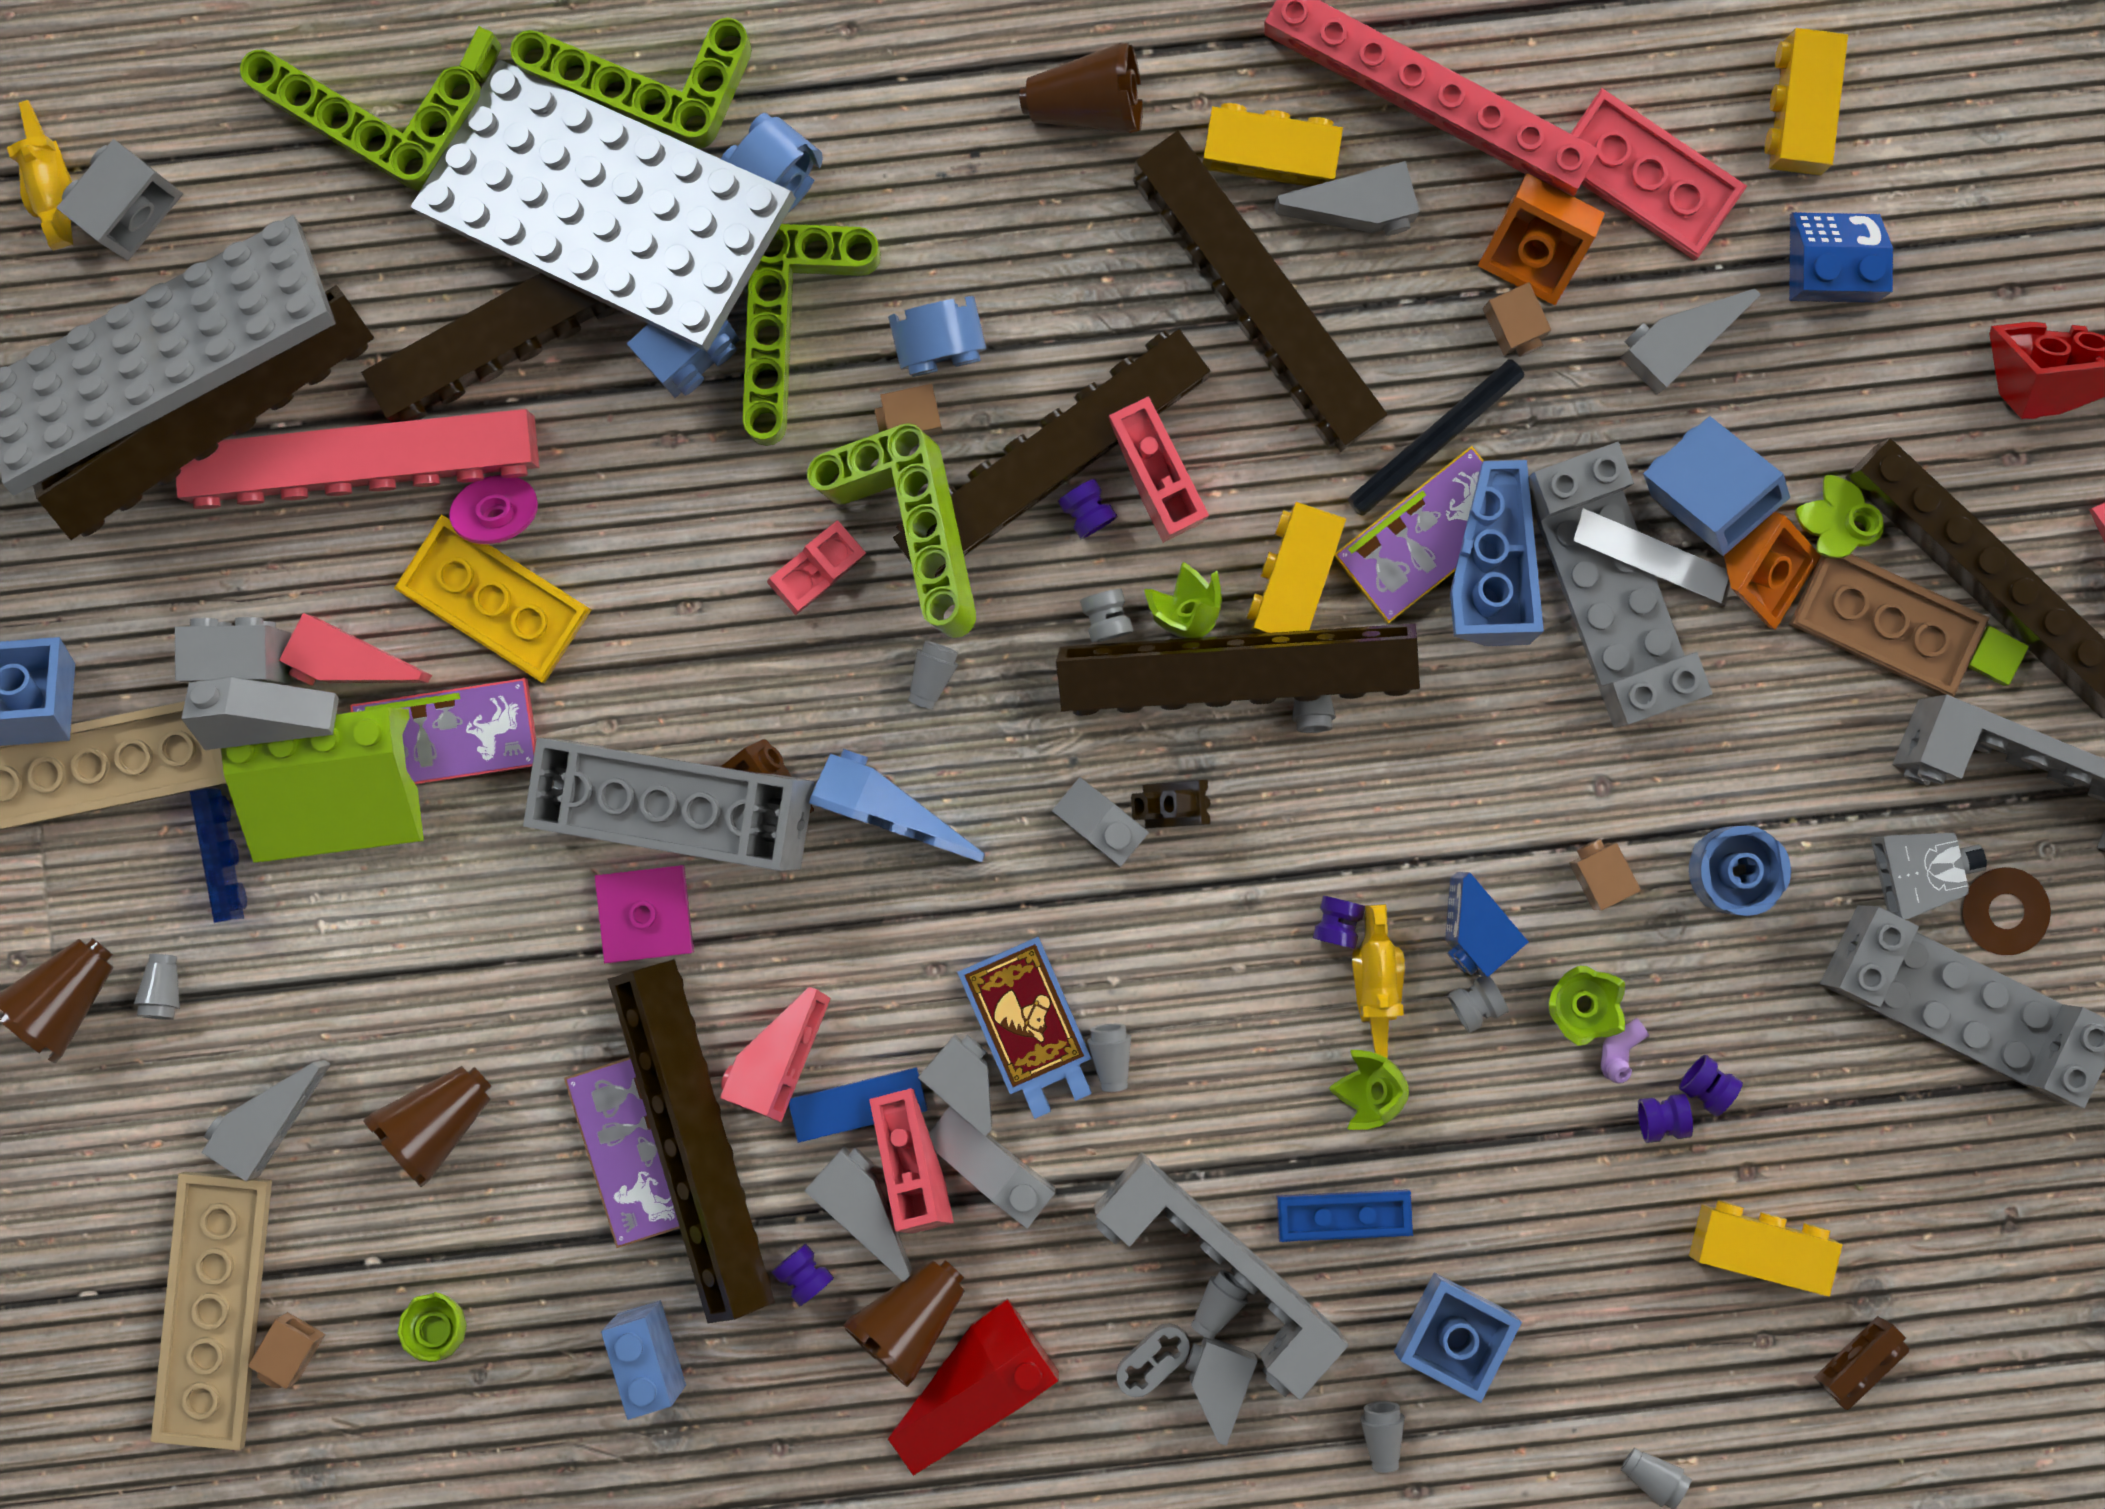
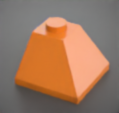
(1771, 567)

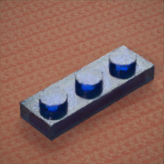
(218, 854)

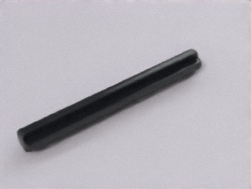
(1436, 437)

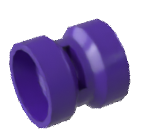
(1086, 507)
(1341, 932)
(1710, 1085)
(1669, 1117)
(800, 1271)

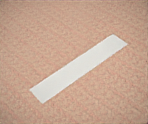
(1651, 555)

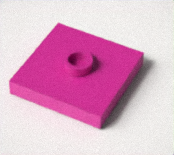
(644, 914)

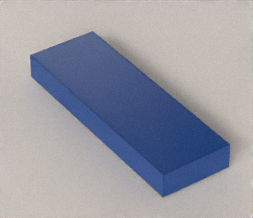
(849, 1104)
(1344, 1215)

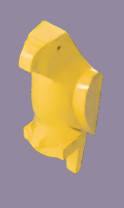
(42, 179)
(1378, 977)

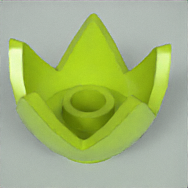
(1191, 608)
(1603, 1017)
(1374, 1090)

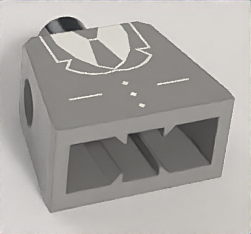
(1924, 870)

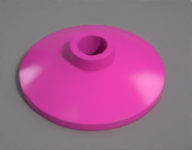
(493, 509)

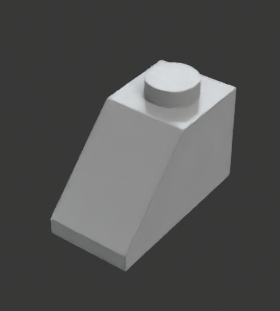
(1100, 822)
(962, 1081)
(1220, 1382)

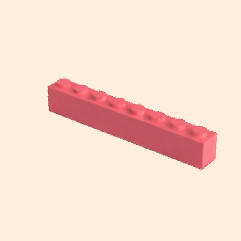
(362, 457)

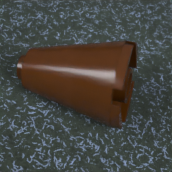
(1088, 92)
(56, 996)
(430, 1121)
(908, 1319)

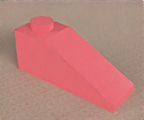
(1157, 470)
(335, 656)
(772, 1063)
(910, 1164)

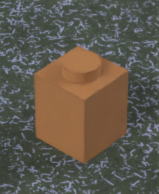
(1517, 321)
(910, 406)
(1604, 874)
(285, 1351)

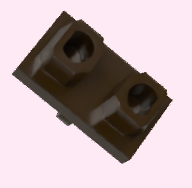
(1172, 804)

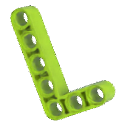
(640, 89)
(363, 126)
(779, 311)
(918, 513)

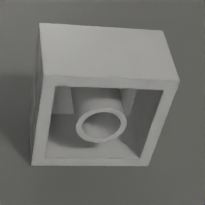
(118, 199)
(222, 651)

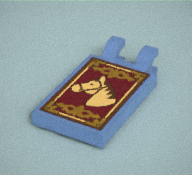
(1027, 1023)

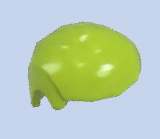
(432, 1327)

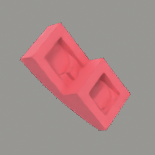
(816, 567)

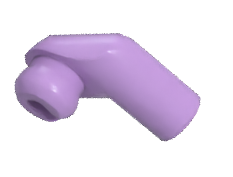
(1616, 1051)

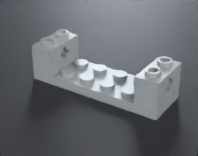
(1611, 602)
(1948, 730)
(668, 804)
(1968, 1006)
(1307, 1340)

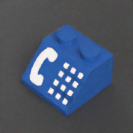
(1839, 258)
(1478, 928)

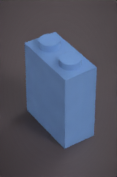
(1716, 485)
(643, 1359)

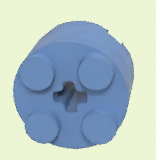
(777, 155)
(937, 335)
(1750, 893)

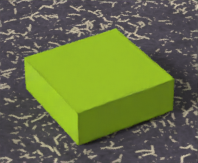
(481, 54)
(1998, 656)

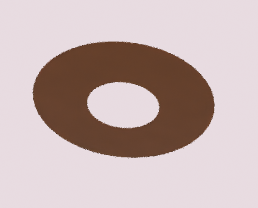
(2036, 911)

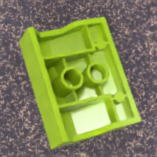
(326, 789)

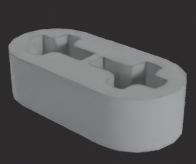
(1145, 1352)

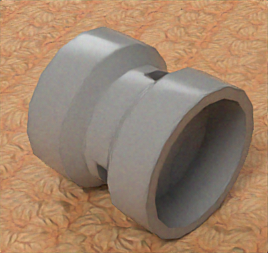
(1105, 605)
(1481, 1001)

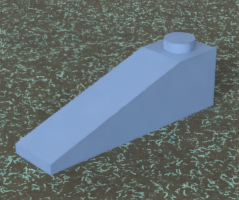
(1497, 571)
(868, 796)

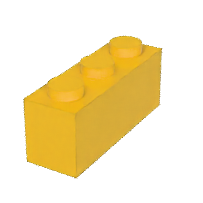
(1806, 101)
(1272, 146)
(1297, 570)
(1766, 1248)

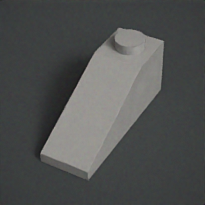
(1359, 202)
(1677, 340)
(255, 712)
(252, 1132)
(991, 1168)
(857, 1202)

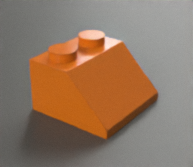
(1541, 238)

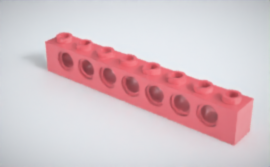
(1431, 92)

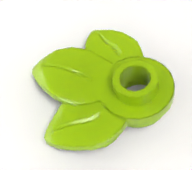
(1835, 518)

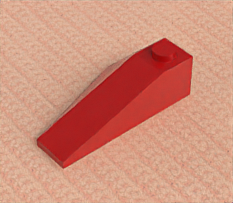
(2047, 370)
(979, 1384)

